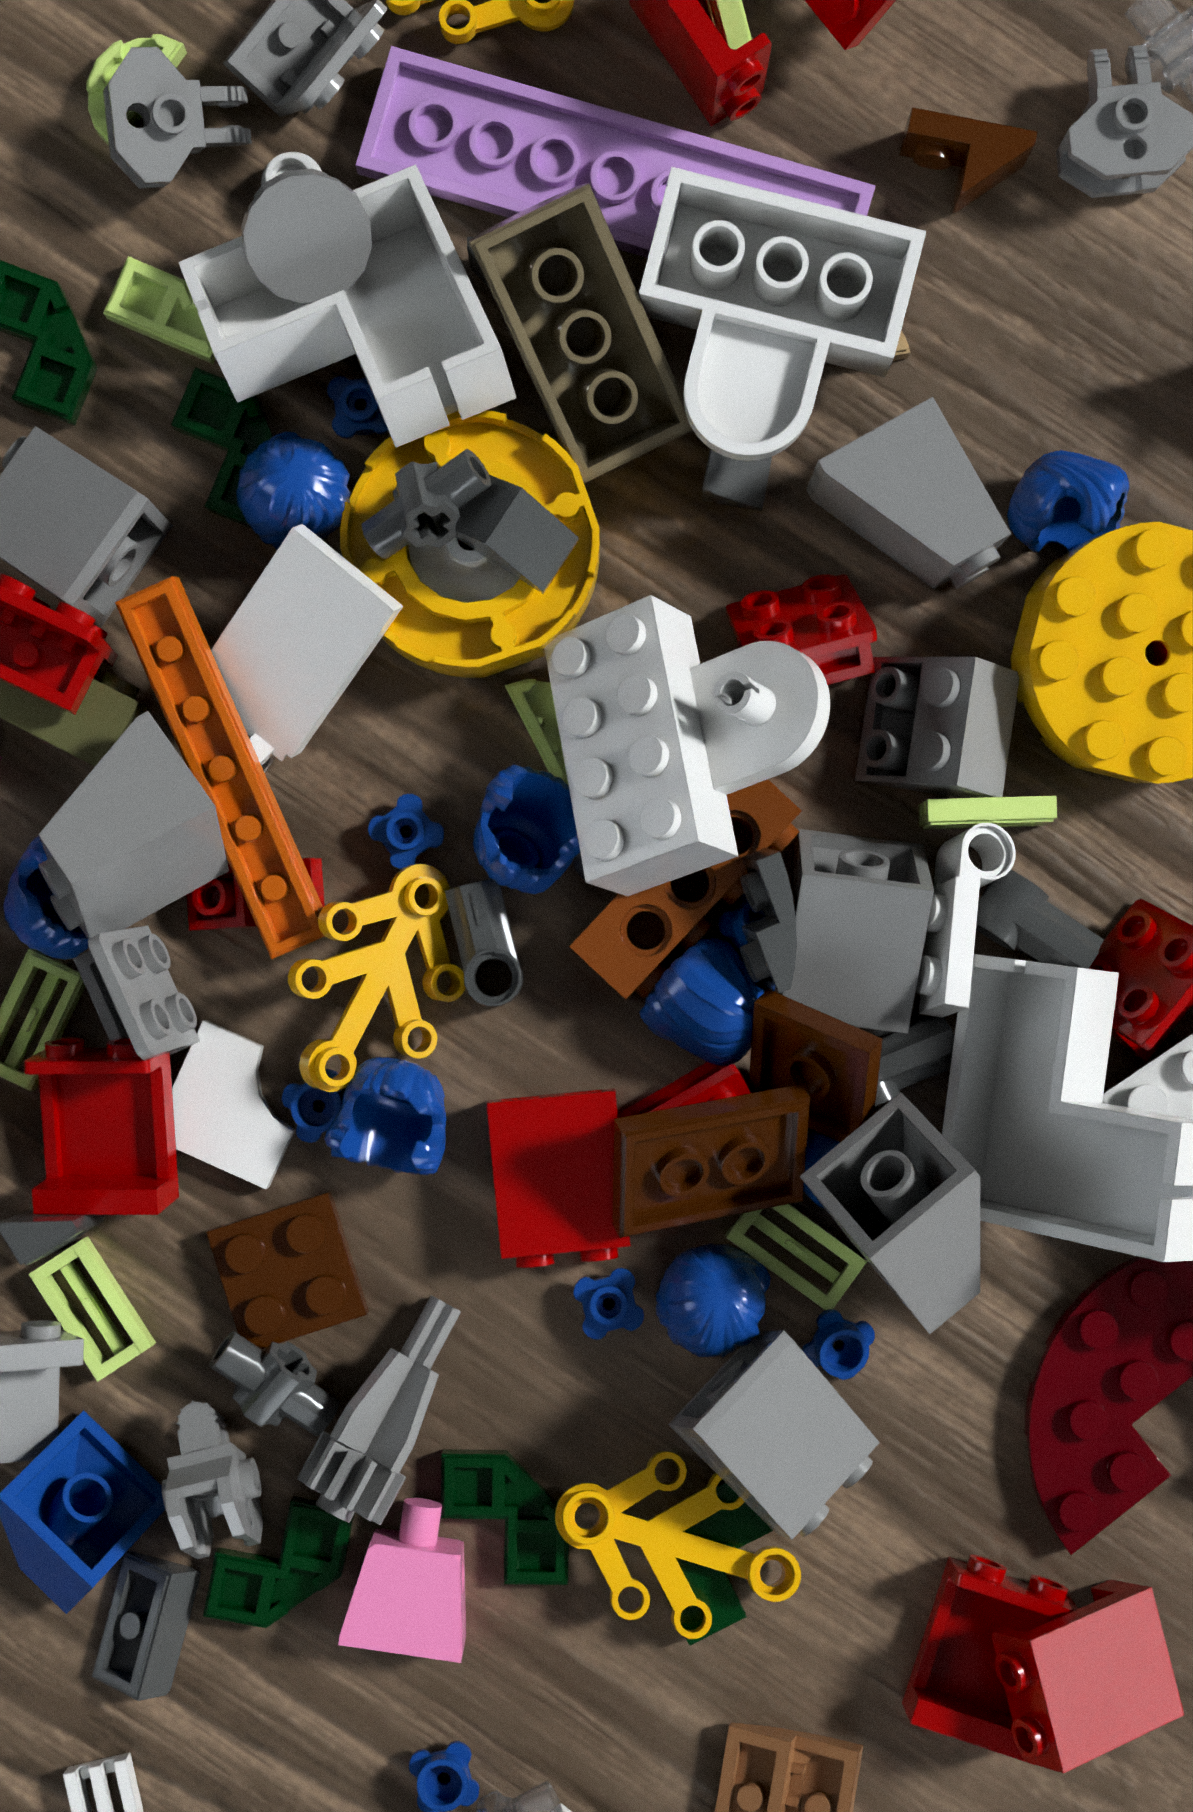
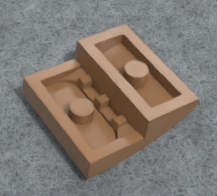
(787, 1771)

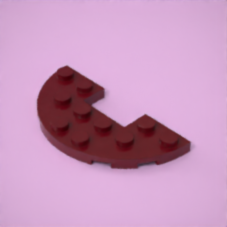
(1102, 1370)

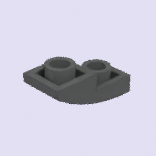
(773, 938)

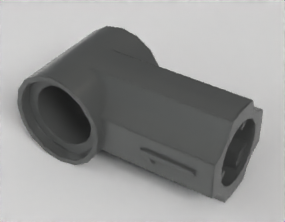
(1019, 917)
(483, 935)
(914, 1056)

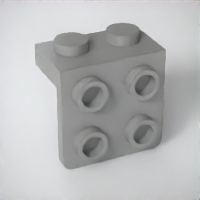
(299, 48)
(136, 993)
(31, 1386)

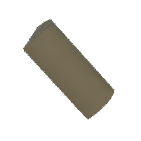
(582, 331)

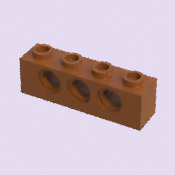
(605, 941)

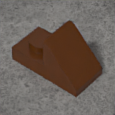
(980, 148)

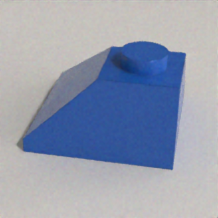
(77, 1511)

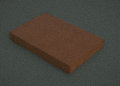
(709, 1160)

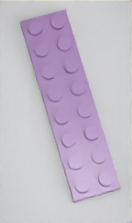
(518, 145)

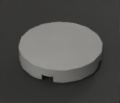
(306, 235)

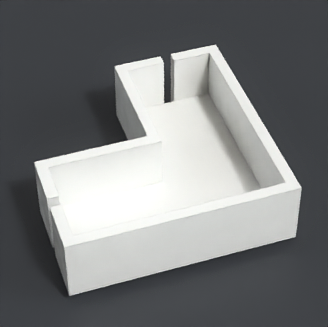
(404, 318)
(1035, 1121)

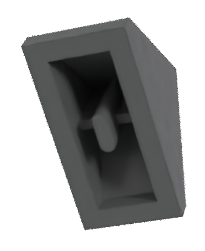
(516, 533)

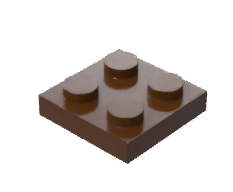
(820, 1052)
(288, 1271)

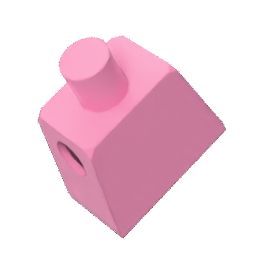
(410, 1590)

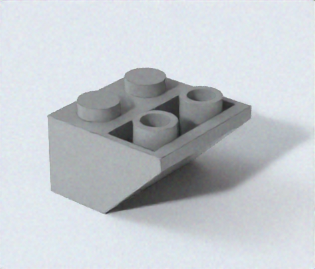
(938, 725)

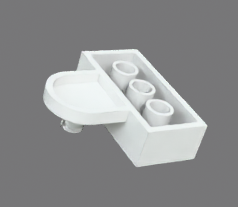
(772, 299)
(665, 739)

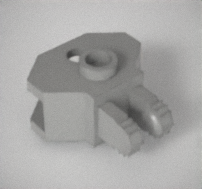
(170, 116)
(1124, 132)
(210, 1482)

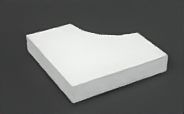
(223, 1110)

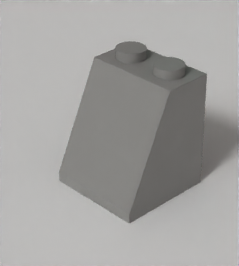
(914, 497)
(74, 525)
(131, 836)
(859, 927)
(907, 1209)
(777, 1433)

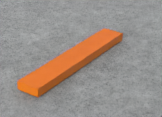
(223, 764)

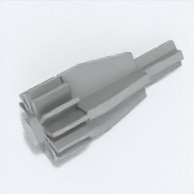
(376, 1432)

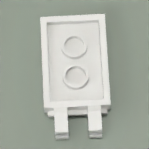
(299, 642)

